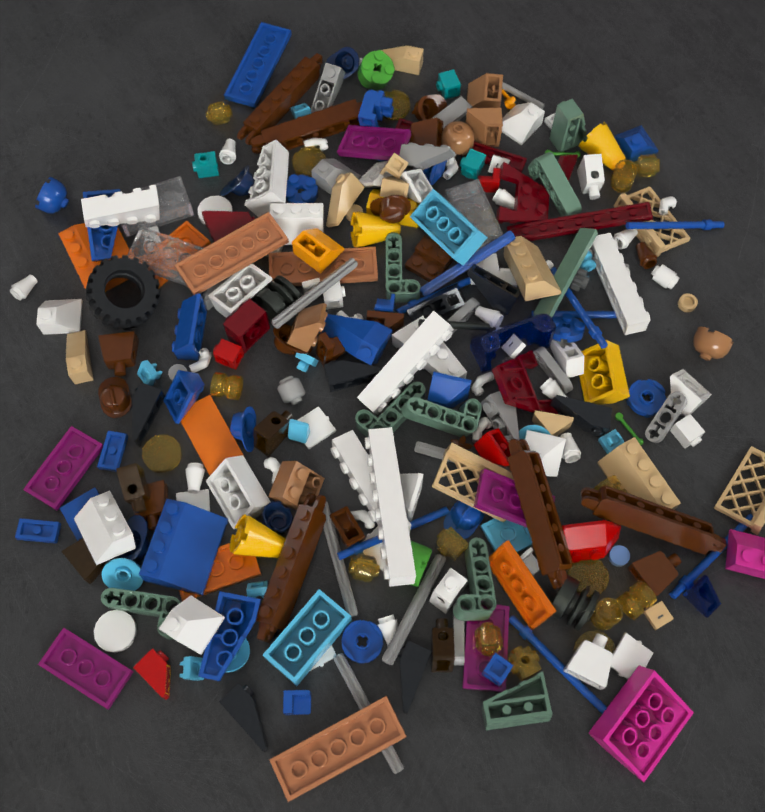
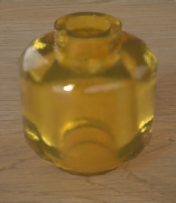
(219, 113)
(648, 165)
(363, 567)
(488, 639)

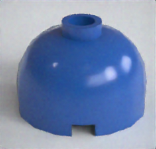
(52, 196)

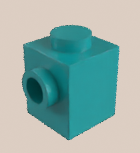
(448, 84)
(206, 164)
(472, 164)

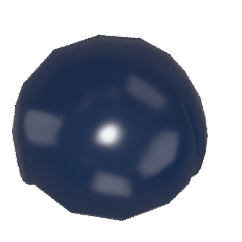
(277, 517)

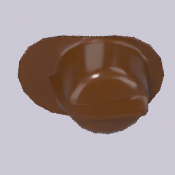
(429, 106)
(391, 208)
(281, 338)
(115, 397)

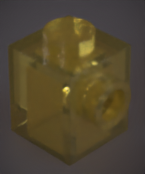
(451, 543)

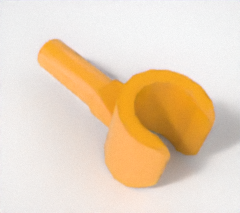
(509, 103)

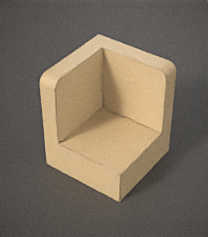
(395, 166)

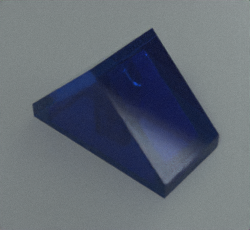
(703, 596)

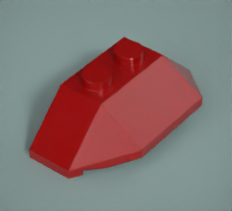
(591, 539)

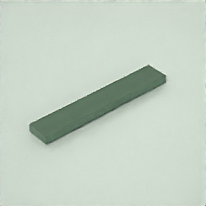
(568, 269)

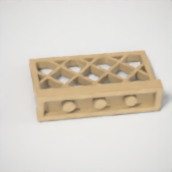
(649, 236)
(468, 461)
(758, 516)

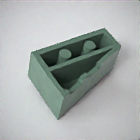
(568, 126)
(519, 705)

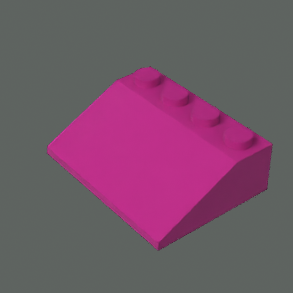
(641, 722)

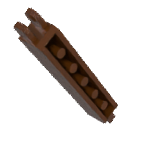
(282, 98)
(317, 124)
(539, 512)
(652, 519)
(291, 567)

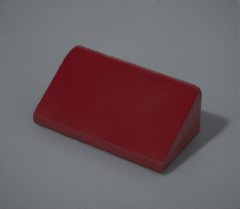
(567, 164)

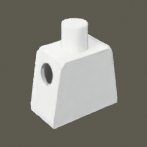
(591, 175)
(448, 590)
(591, 662)

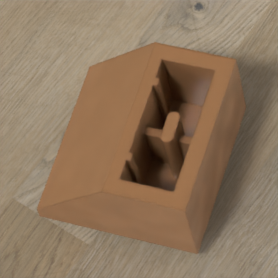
(485, 91)
(486, 125)
(307, 326)
(294, 484)

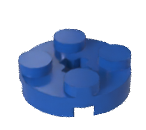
(301, 182)
(568, 328)
(639, 405)
(350, 640)

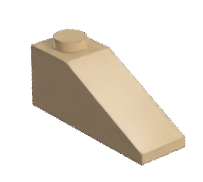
(406, 58)
(343, 197)
(78, 357)

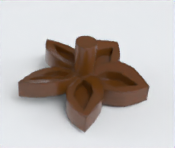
(461, 442)

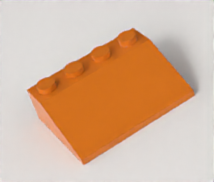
(78, 248)

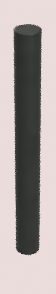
(464, 325)

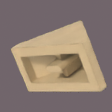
(393, 186)
(552, 422)

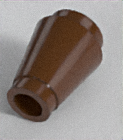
(646, 255)

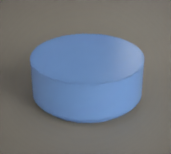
(619, 556)

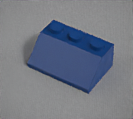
(190, 328)

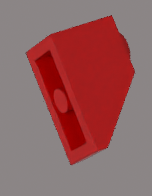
(494, 447)
(156, 671)

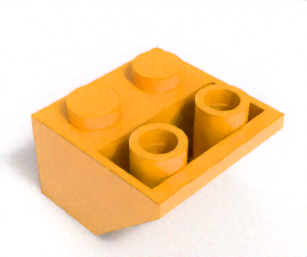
(316, 249)

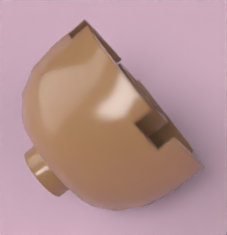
(459, 137)
(711, 344)

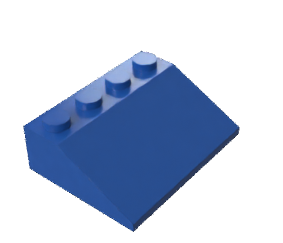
(183, 547)

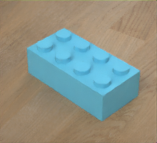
(448, 227)
(307, 637)

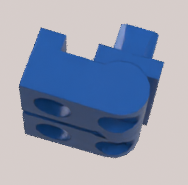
(374, 107)

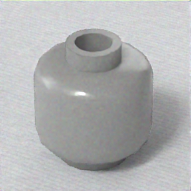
(291, 390)

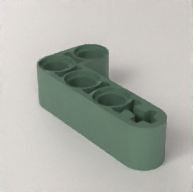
(555, 183)
(396, 283)
(393, 410)
(417, 410)
(477, 578)
(142, 604)

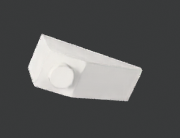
(568, 357)

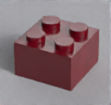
(246, 325)

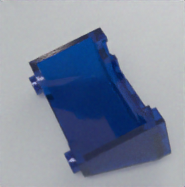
(535, 329)

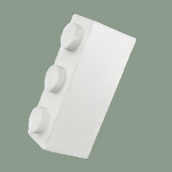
(297, 217)
(238, 289)
(237, 489)
(104, 528)

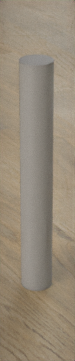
(521, 95)

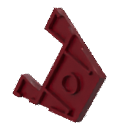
(530, 198)
(516, 385)

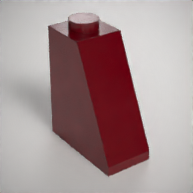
(225, 222)

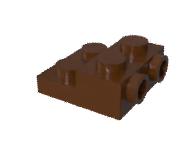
(428, 259)

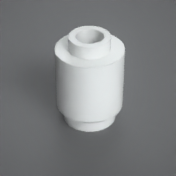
(665, 276)

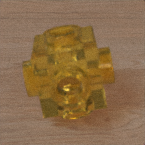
(530, 657)

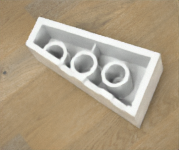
(270, 179)
(121, 208)
(441, 362)

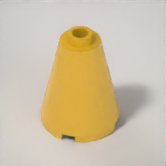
(602, 142)
(370, 229)
(255, 539)

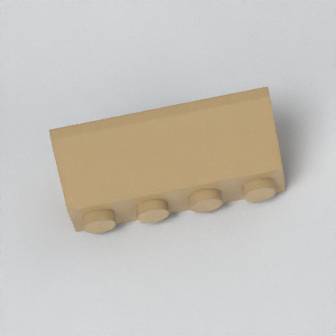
(530, 270)
(638, 474)

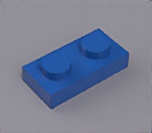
(112, 451)
(38, 531)

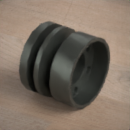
(278, 298)
(574, 603)

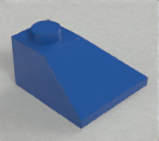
(635, 143)
(448, 390)
(183, 394)

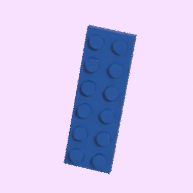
(257, 65)

